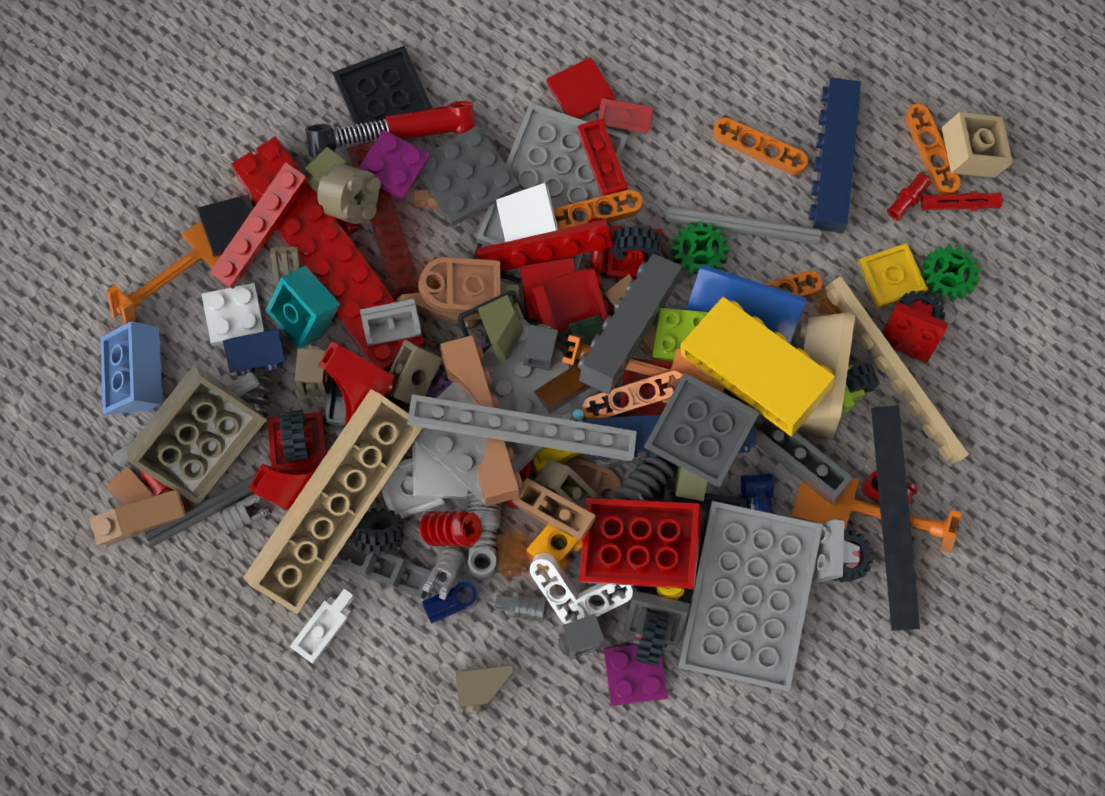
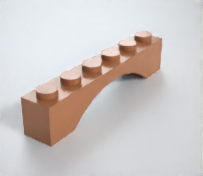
(464, 368)

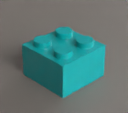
(302, 307)

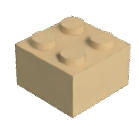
(977, 145)

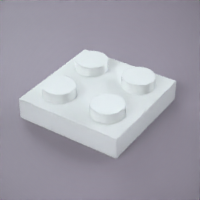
(232, 313)

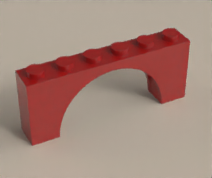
(355, 379)

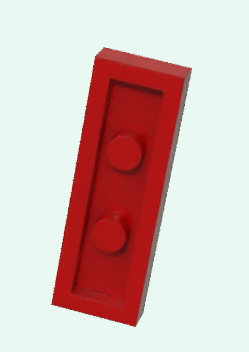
(602, 157)

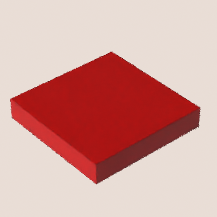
(580, 89)
(540, 272)

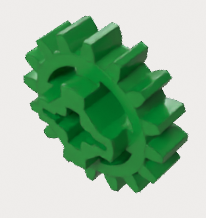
(698, 238)
(949, 283)

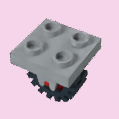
(841, 554)

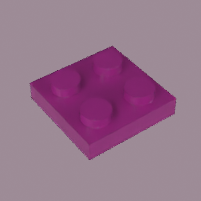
(394, 163)
(630, 680)

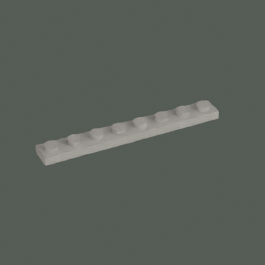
(521, 427)

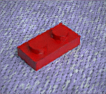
(625, 115)

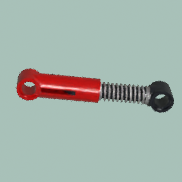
(454, 118)

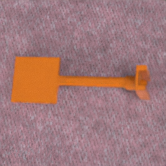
(126, 304)
(679, 363)
(815, 509)

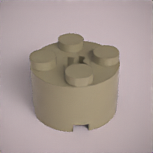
(349, 193)

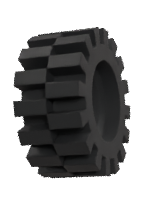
(379, 532)

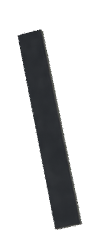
(895, 518)

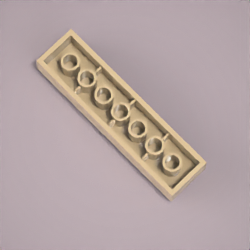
(332, 502)

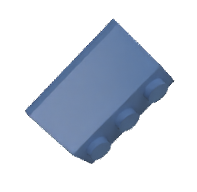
(131, 369)

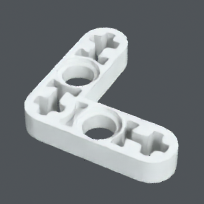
(577, 601)

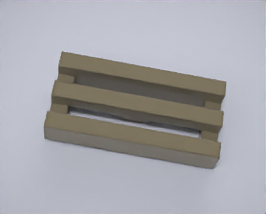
(275, 264)

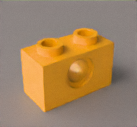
(542, 544)

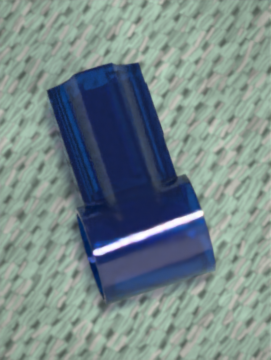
(758, 491)
(439, 609)

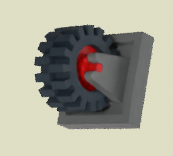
(654, 624)

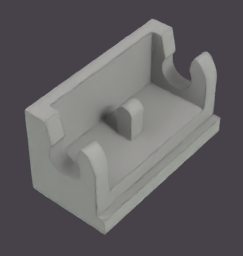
(390, 322)

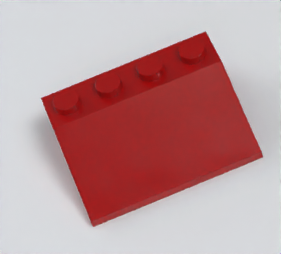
(641, 543)

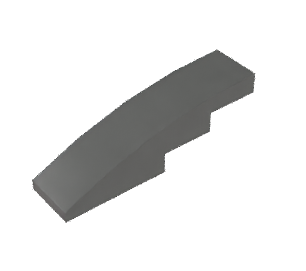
(383, 569)

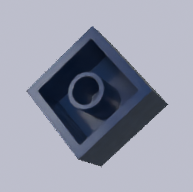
(255, 350)

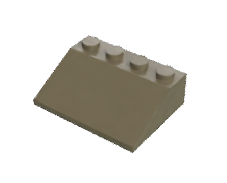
(195, 435)

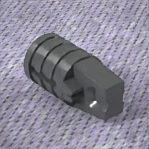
(522, 606)

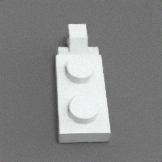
(323, 627)

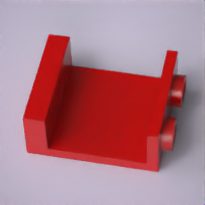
(569, 299)

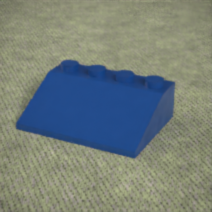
(773, 306)

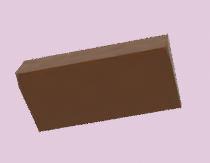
(561, 389)

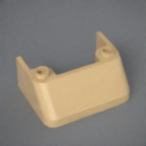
(828, 343)

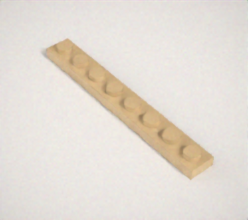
(901, 379)

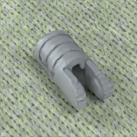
(237, 517)
(445, 571)

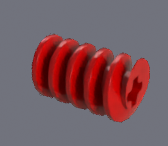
(450, 528)

